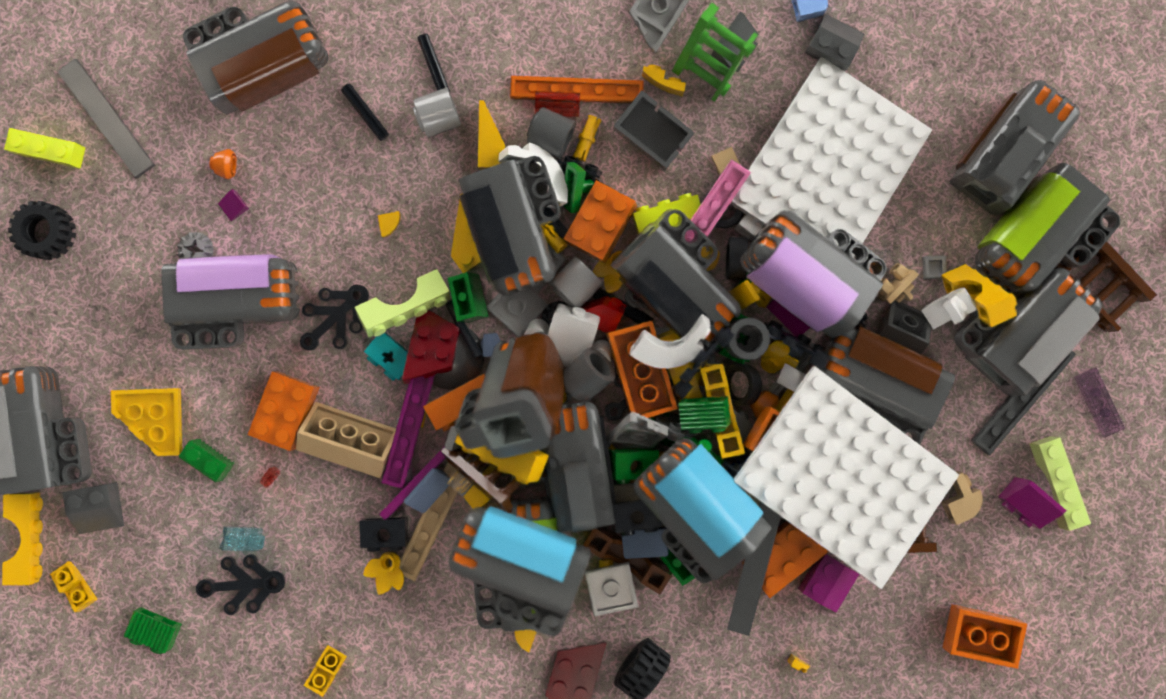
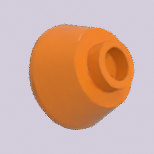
(224, 163)
(765, 399)

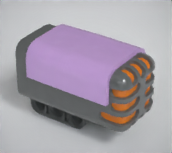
(813, 274)
(224, 294)

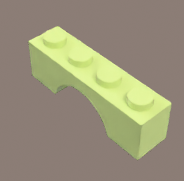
(379, 316)
(1054, 463)

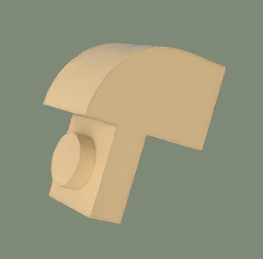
(965, 503)

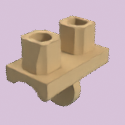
(900, 286)

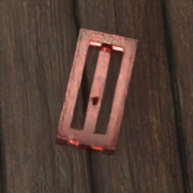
(558, 106)

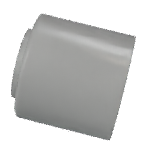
(436, 112)
(575, 283)

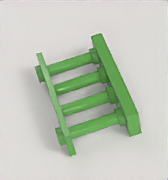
(699, 36)

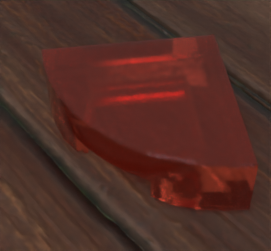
(270, 476)

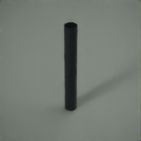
(473, 347)

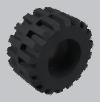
(24, 227)
(642, 669)

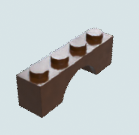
(609, 546)

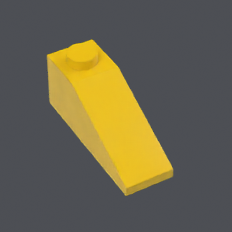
(489, 139)

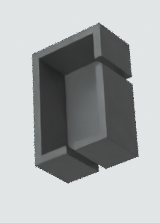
(653, 132)

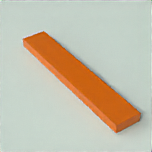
(590, 89)

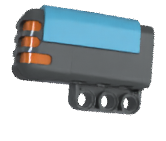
(704, 511)
(524, 562)

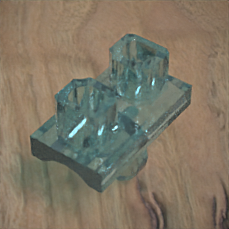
(242, 539)

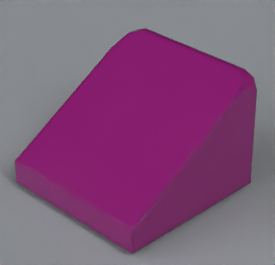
(233, 205)

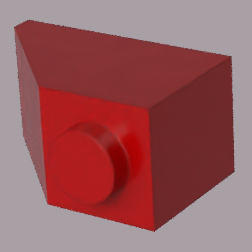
(608, 309)

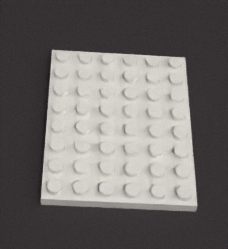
(833, 156)
(846, 477)

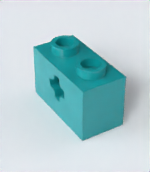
(377, 355)

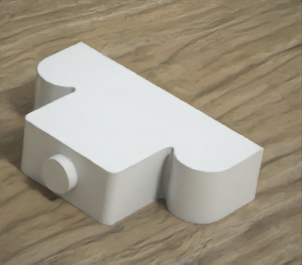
(571, 332)

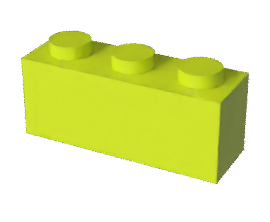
(44, 148)
(644, 215)

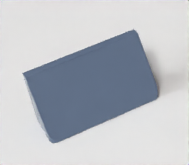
(428, 490)

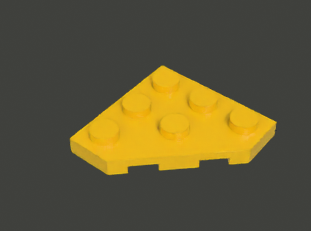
(463, 247)
(152, 417)

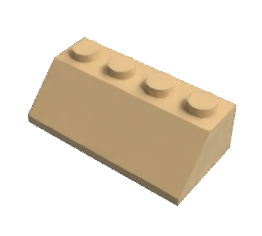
(346, 439)

